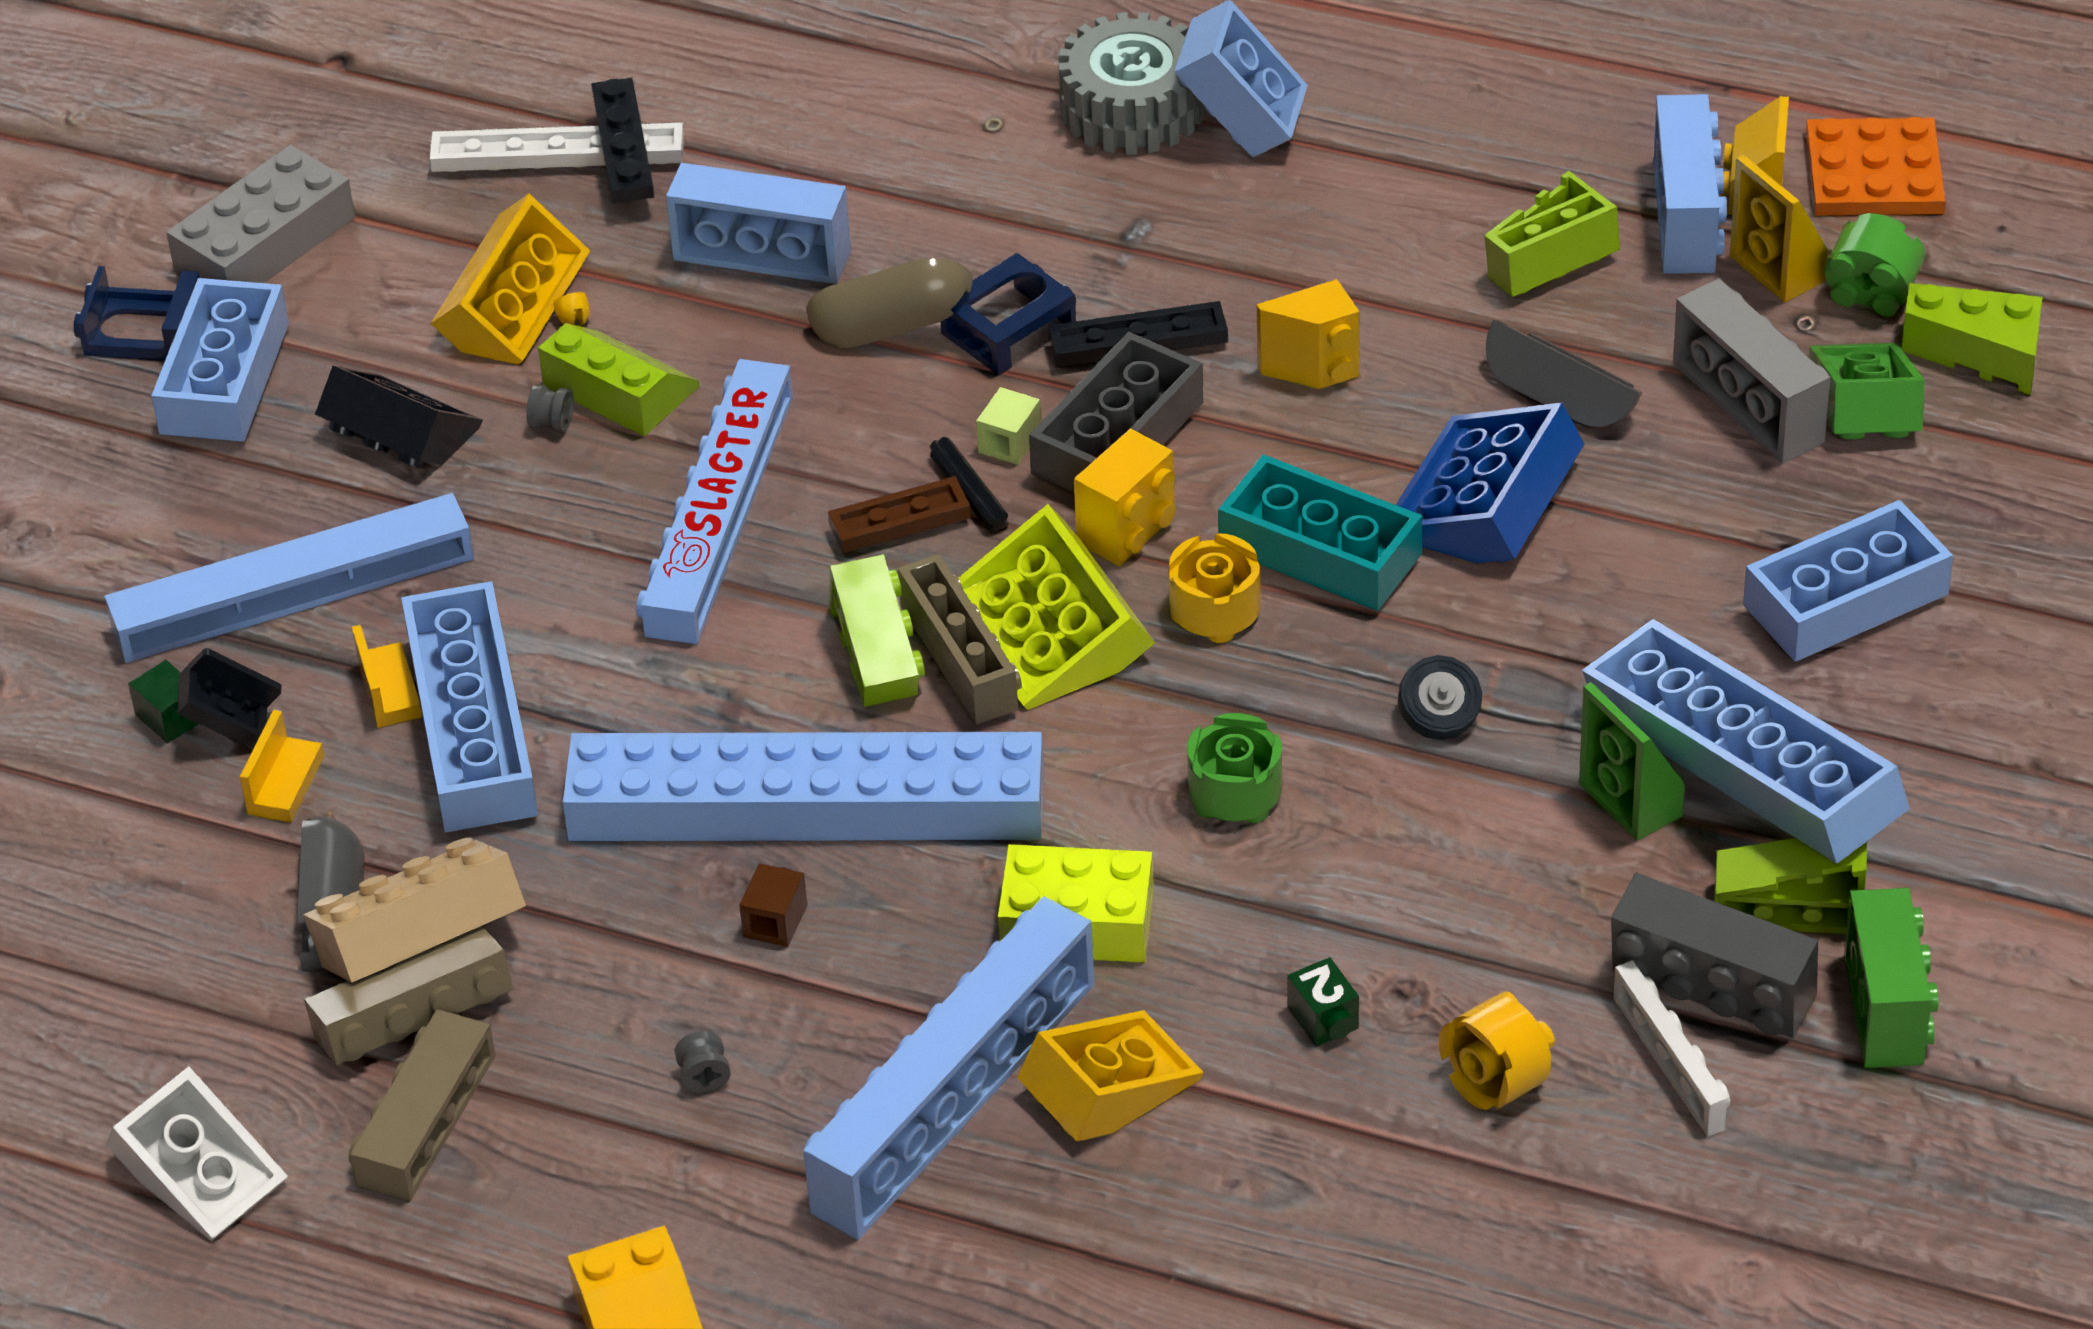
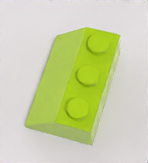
(613, 377)

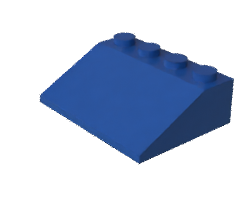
(1491, 480)

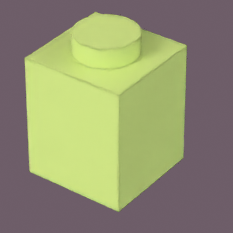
(1006, 425)

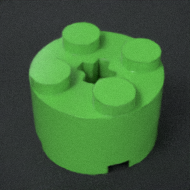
(1873, 264)
(1234, 768)

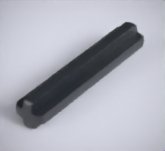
(979, 496)

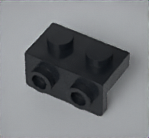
(226, 696)

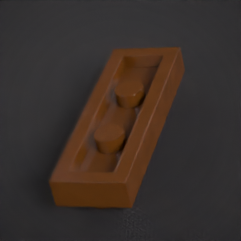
(899, 514)

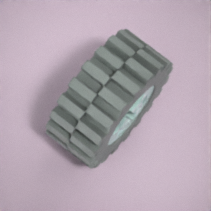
(1123, 84)

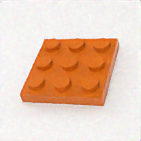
(1875, 166)

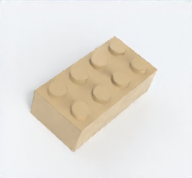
(413, 909)

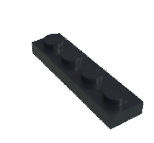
(622, 140)
(1169, 327)

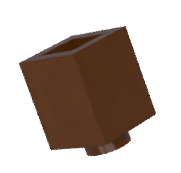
(773, 904)

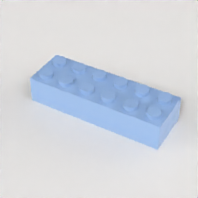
(469, 707)

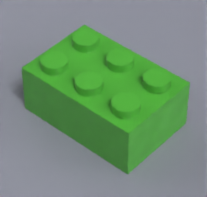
(1889, 977)

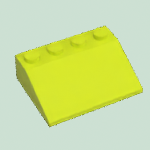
(1053, 610)

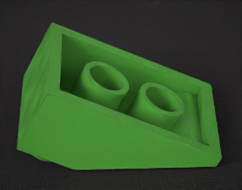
(1871, 389)
(1626, 768)

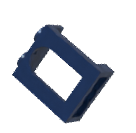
(107, 301)
(992, 342)

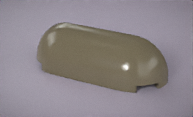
(888, 302)

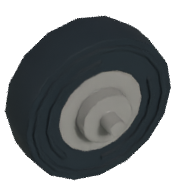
(1440, 697)

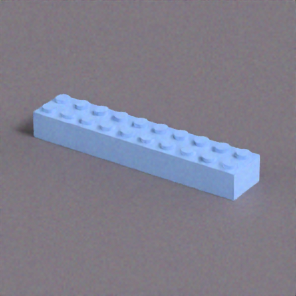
(804, 786)

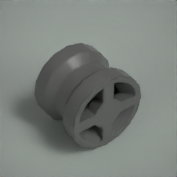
(550, 408)
(702, 1062)

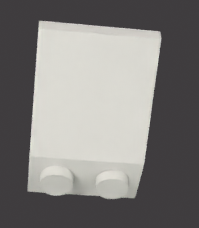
(195, 1155)

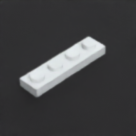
(1674, 1054)

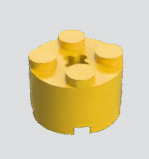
(1214, 586)
(1496, 1051)

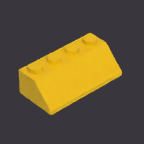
(511, 284)

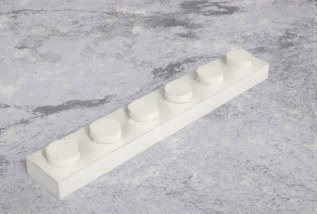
(543, 147)

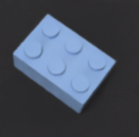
(1241, 78)

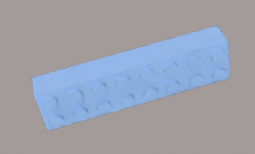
(1751, 741)
(948, 1068)

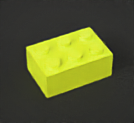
(1099, 884)

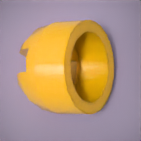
(572, 307)

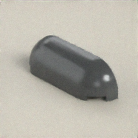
(1558, 376)
(329, 865)

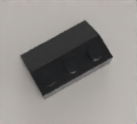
(394, 417)

